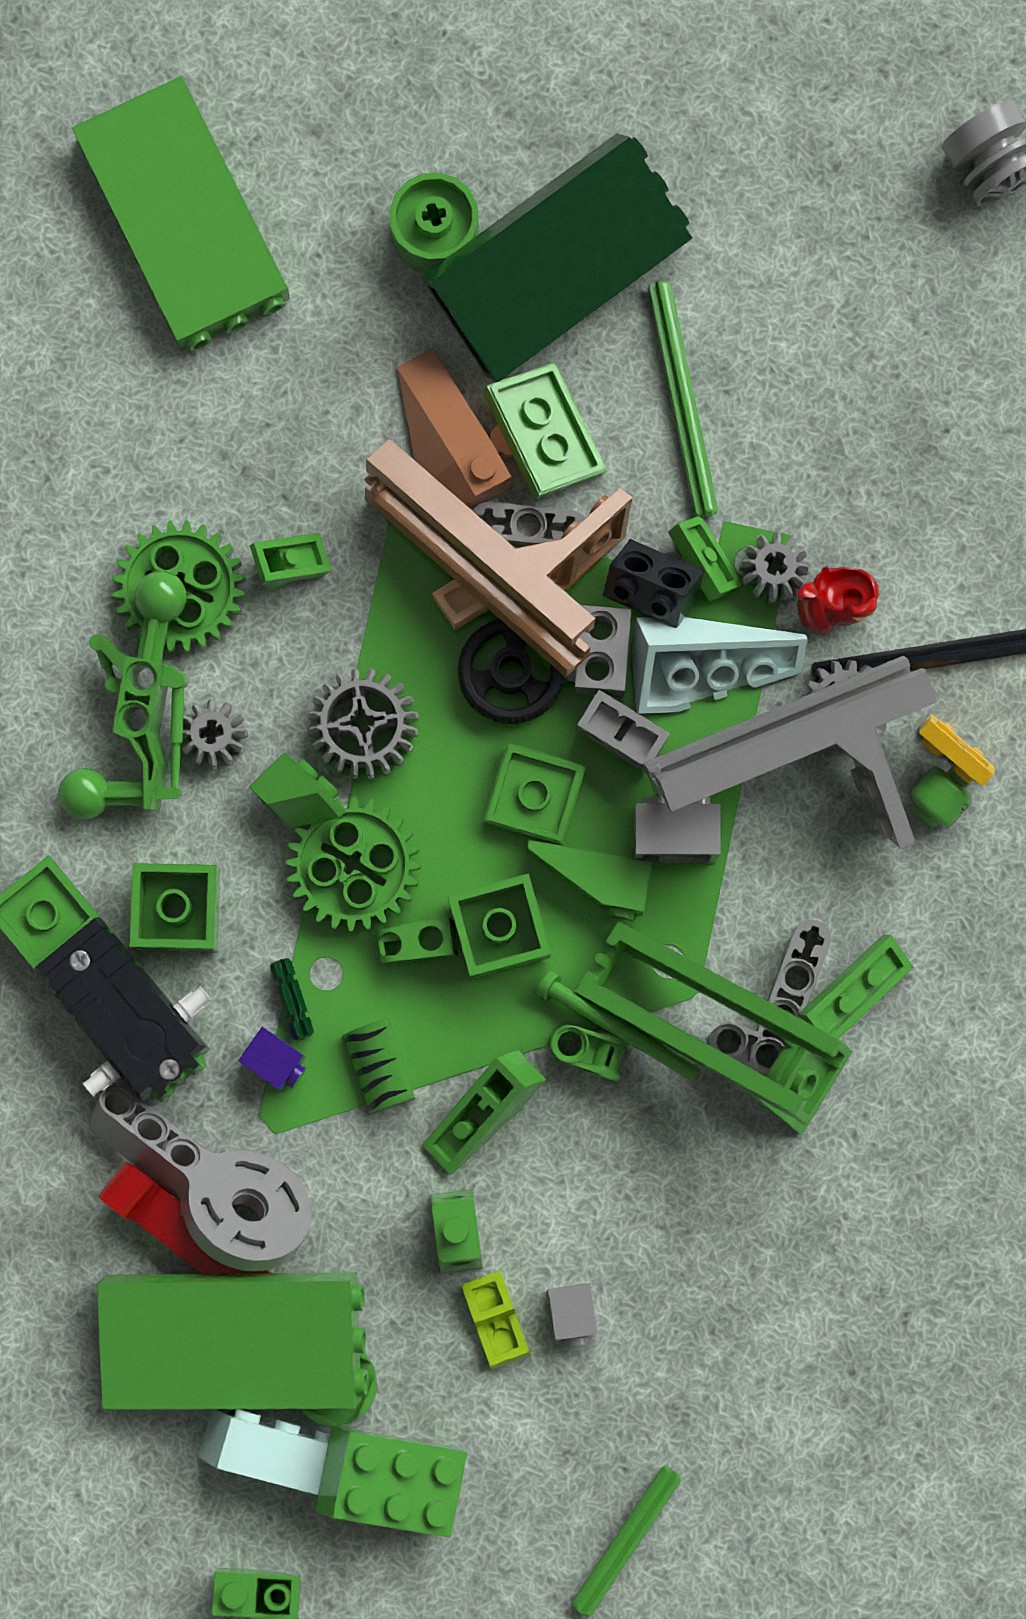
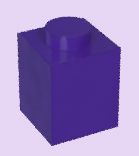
(273, 1060)

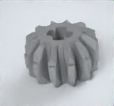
(769, 552)
(224, 742)

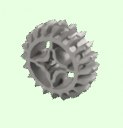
(381, 720)

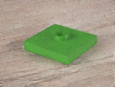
(534, 794)

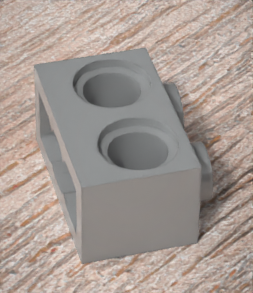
(610, 652)
(622, 731)

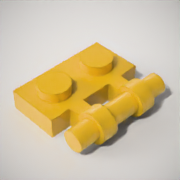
(969, 761)

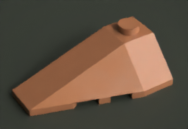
(448, 435)

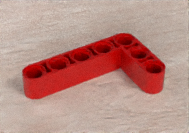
(158, 1211)

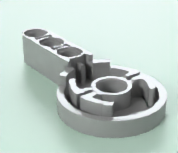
(210, 1178)

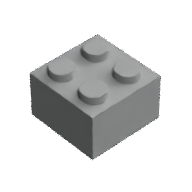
(677, 836)

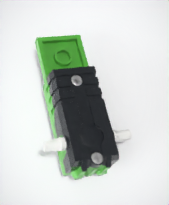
(103, 986)

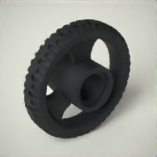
(476, 683)

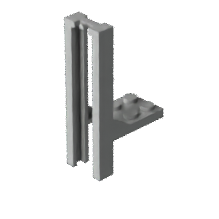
(834, 715)

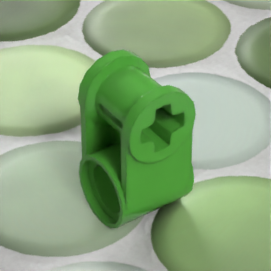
(591, 1051)

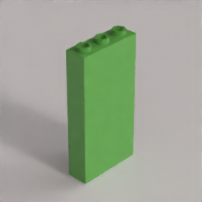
(182, 214)
(231, 1341)

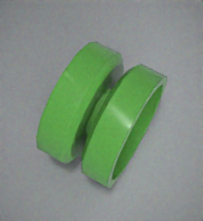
(430, 200)

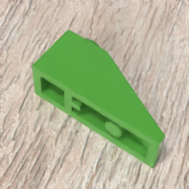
(603, 878)
(484, 1110)

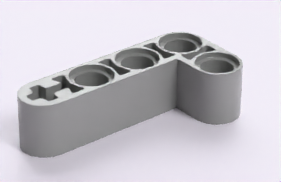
(781, 996)

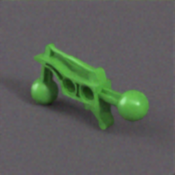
(84, 791)

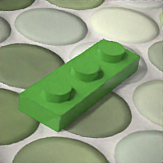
(858, 987)

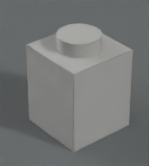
(572, 1314)

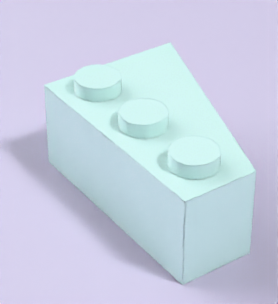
(265, 1450)

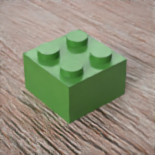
(175, 908)
(499, 926)

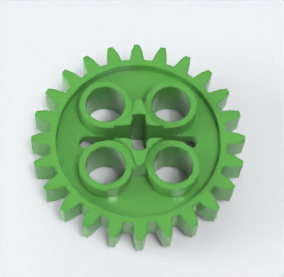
(194, 553)
(333, 896)

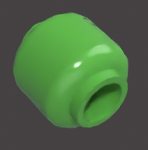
(940, 797)

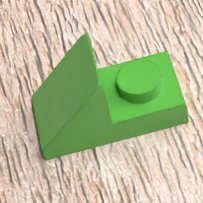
(290, 560)

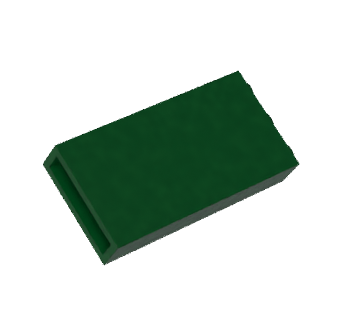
(558, 256)

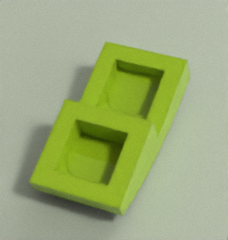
(495, 1320)

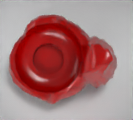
(837, 598)

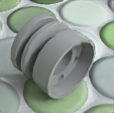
(993, 148)

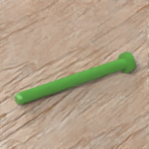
(552, 988)

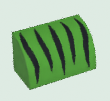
(378, 1066)

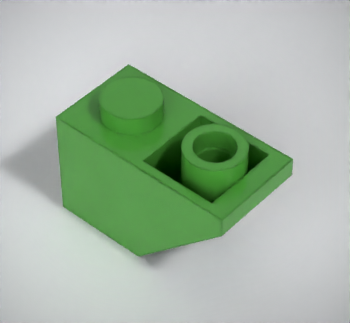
(295, 794)
(255, 1594)

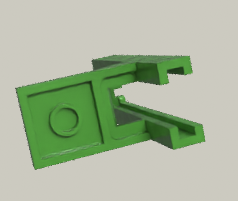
(798, 1075)

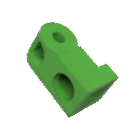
(417, 942)

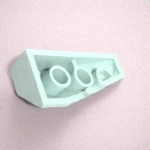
(706, 661)

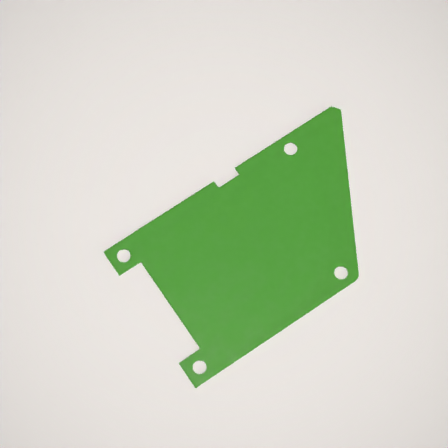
(442, 794)

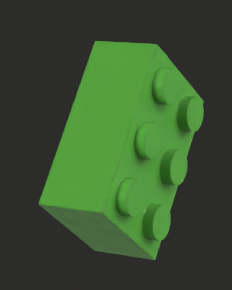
(391, 1481)

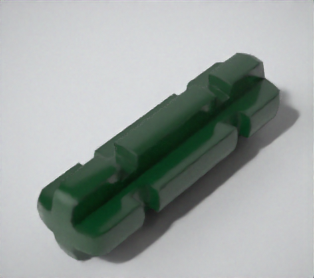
(291, 998)

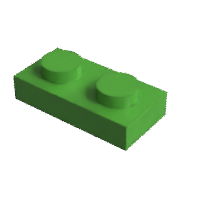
(700, 549)

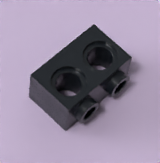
(653, 583)

